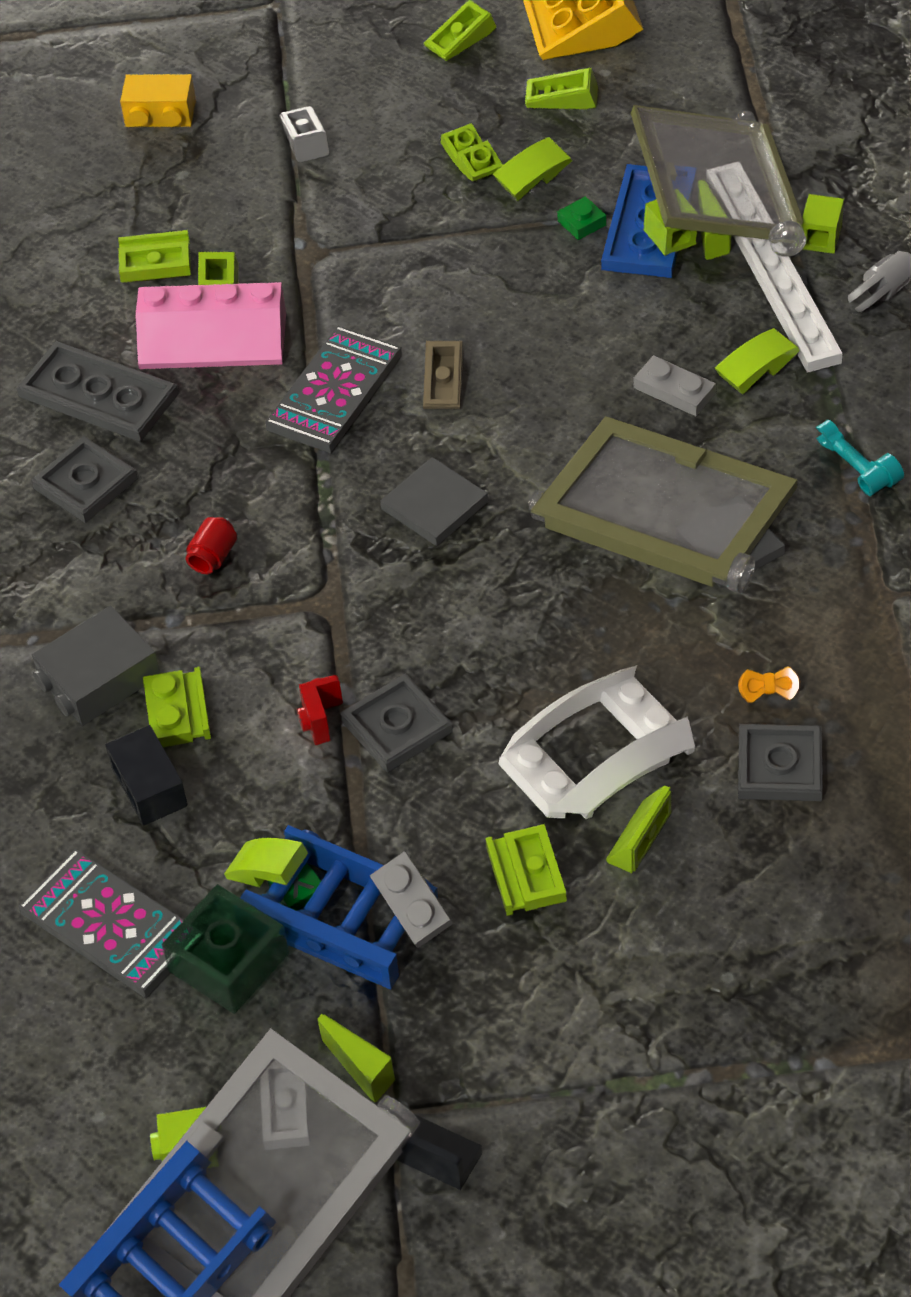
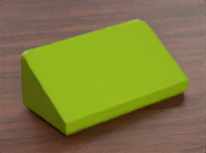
(641, 830)

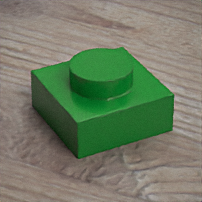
(581, 218)

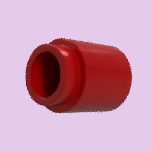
(210, 545)

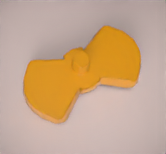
(754, 685)

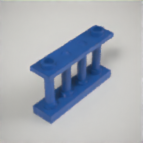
(338, 943)
(156, 1209)

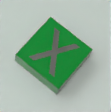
(301, 889)

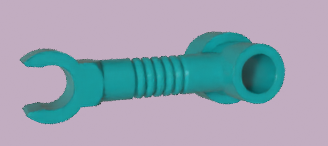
(874, 475)

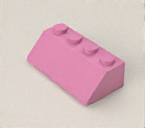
(210, 325)

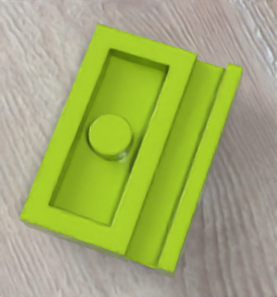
(154, 256)
(177, 706)
(526, 869)

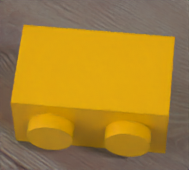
(158, 100)

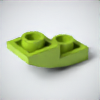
(470, 153)
(531, 166)
(761, 354)
(266, 860)

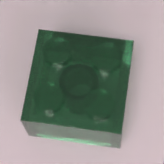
(225, 948)

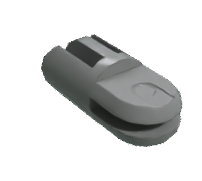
(883, 279)

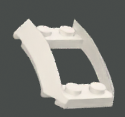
(656, 732)

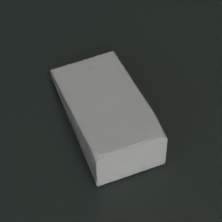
(305, 134)

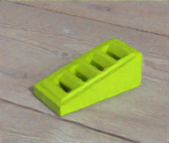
(572, 91)

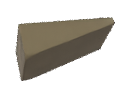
(443, 374)

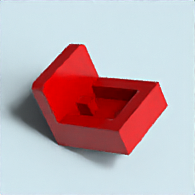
(315, 697)

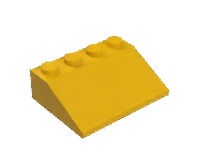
(580, 25)

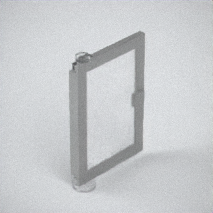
(296, 1147)

